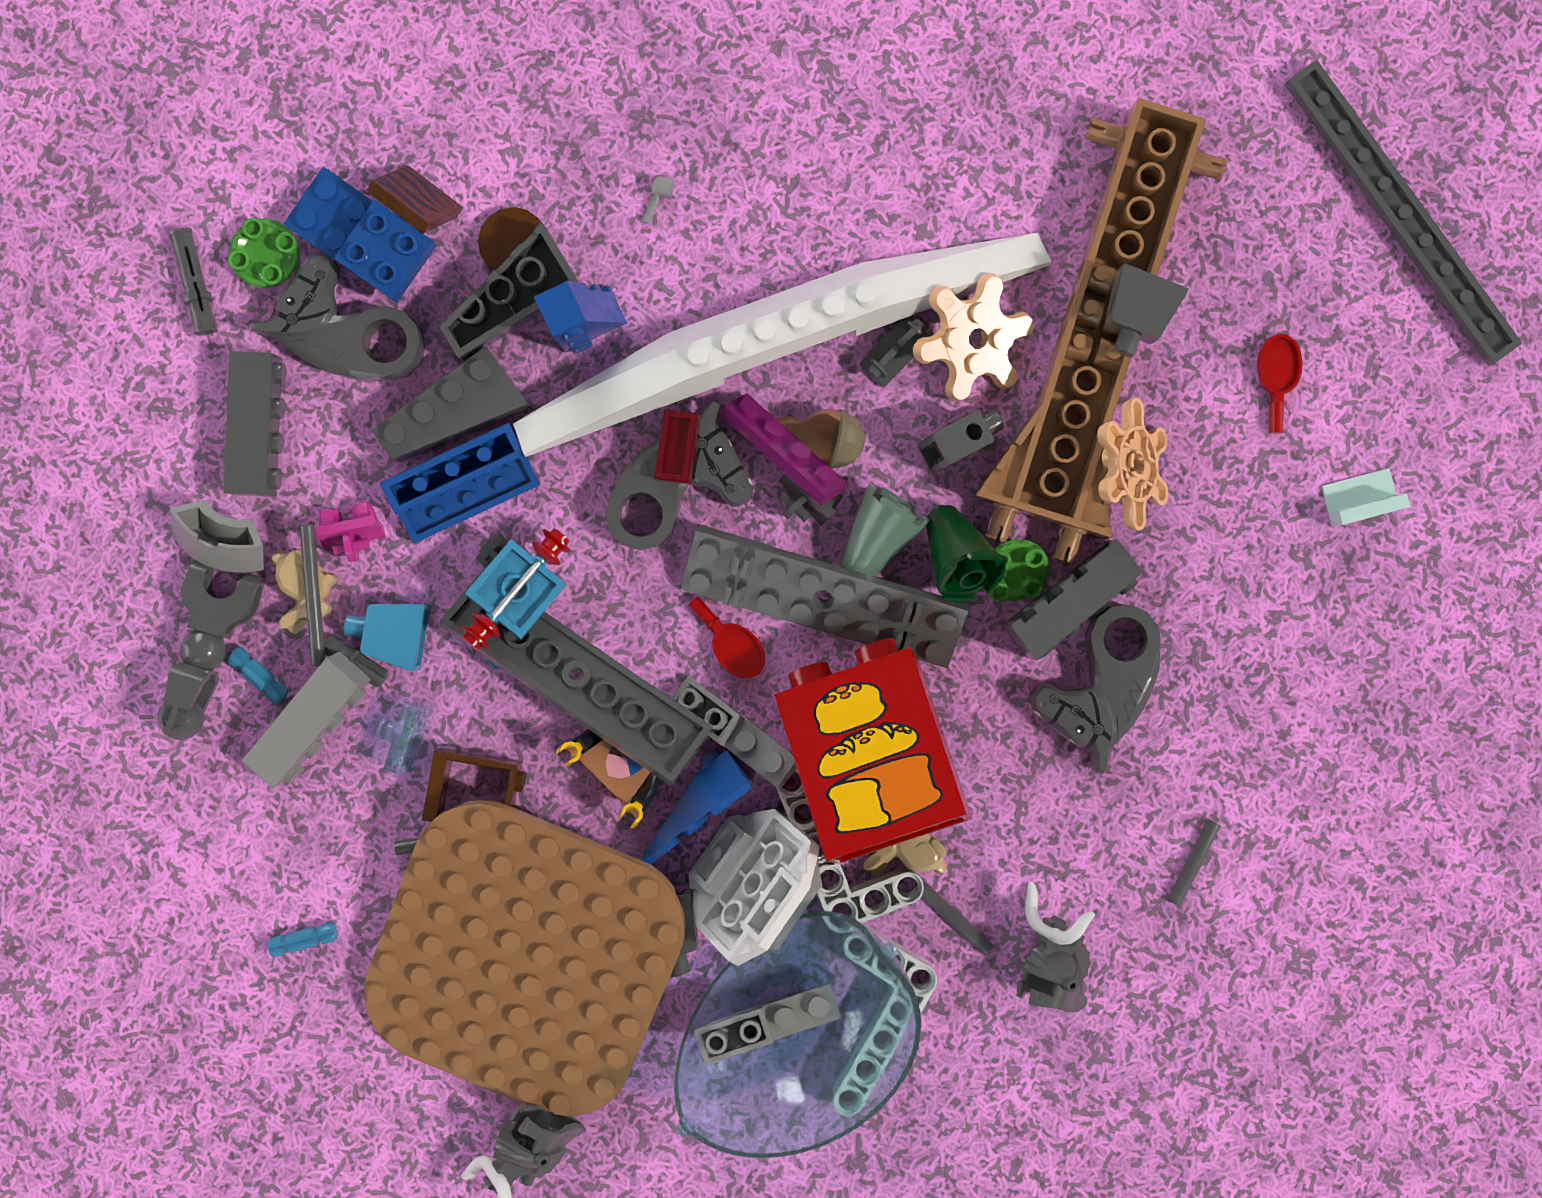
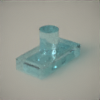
(403, 736)

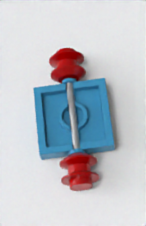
(515, 589)

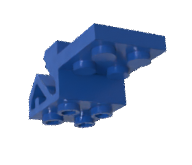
(360, 234)

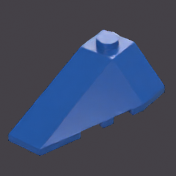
(711, 791)

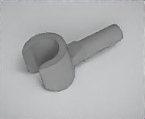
(661, 188)

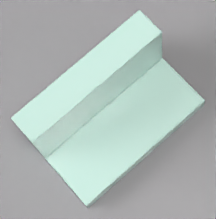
(1363, 497)

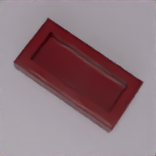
(677, 446)

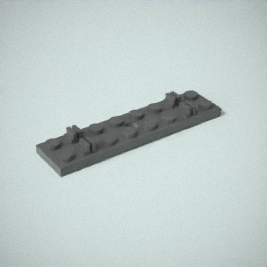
(788, 587)
(605, 700)

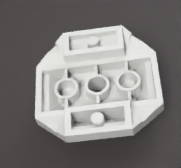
(754, 884)

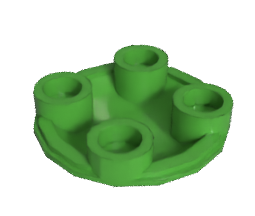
(264, 253)
(1025, 571)

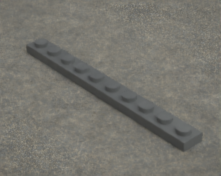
(1403, 213)

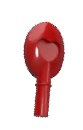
(1279, 373)
(732, 644)

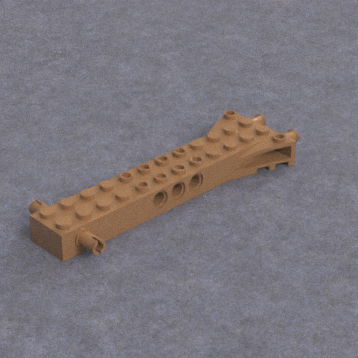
(1056, 456)

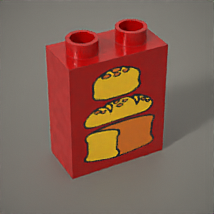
(871, 752)

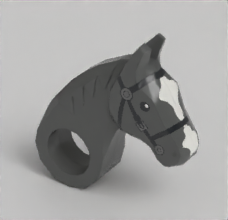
(311, 327)
(714, 468)
(1117, 692)

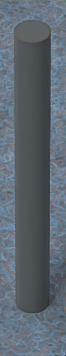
(312, 594)

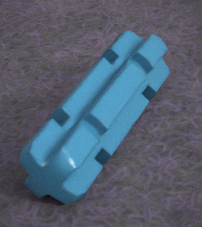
(257, 675)
(302, 939)

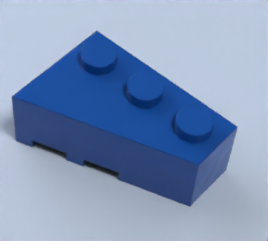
(579, 314)

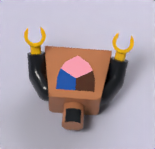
(616, 771)

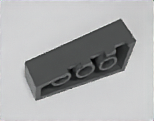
(508, 295)
(455, 406)
(1073, 600)

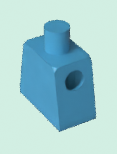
(392, 633)

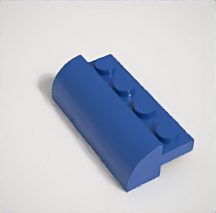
(460, 483)

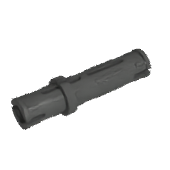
(202, 319)

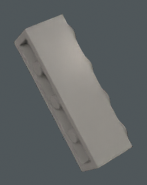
(307, 720)

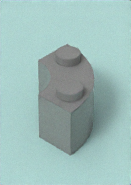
(216, 539)

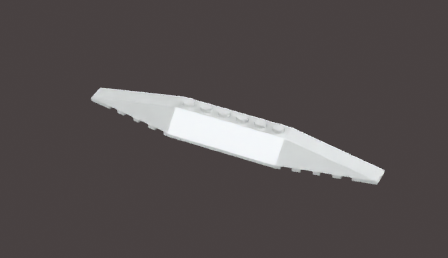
(771, 328)

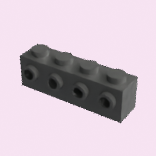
(254, 424)

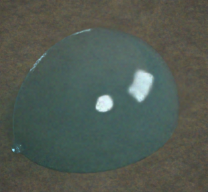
(814, 1081)

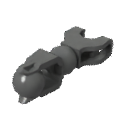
(203, 650)

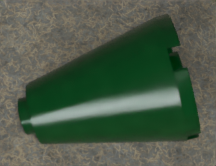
(961, 556)

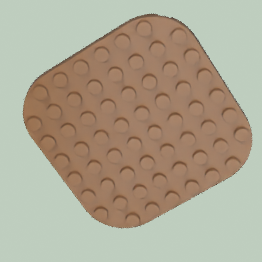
(524, 957)

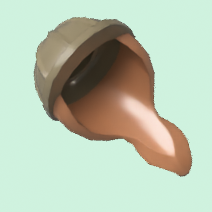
(830, 435)

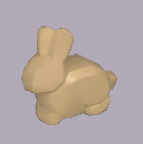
(291, 582)
(917, 854)

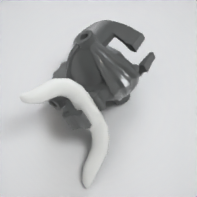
(1059, 961)
(525, 1148)

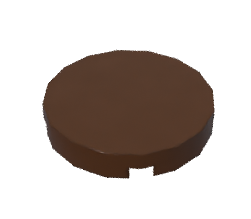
(503, 233)

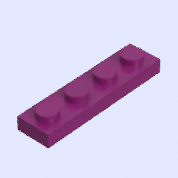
(783, 449)

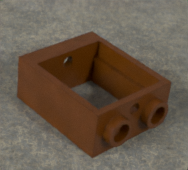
(440, 775)

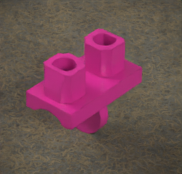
(349, 535)

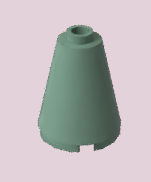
(880, 531)

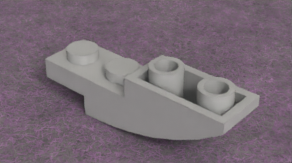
(738, 733)
(767, 1022)

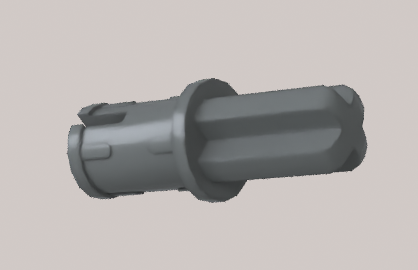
(372, 669)

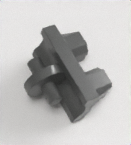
(804, 505)

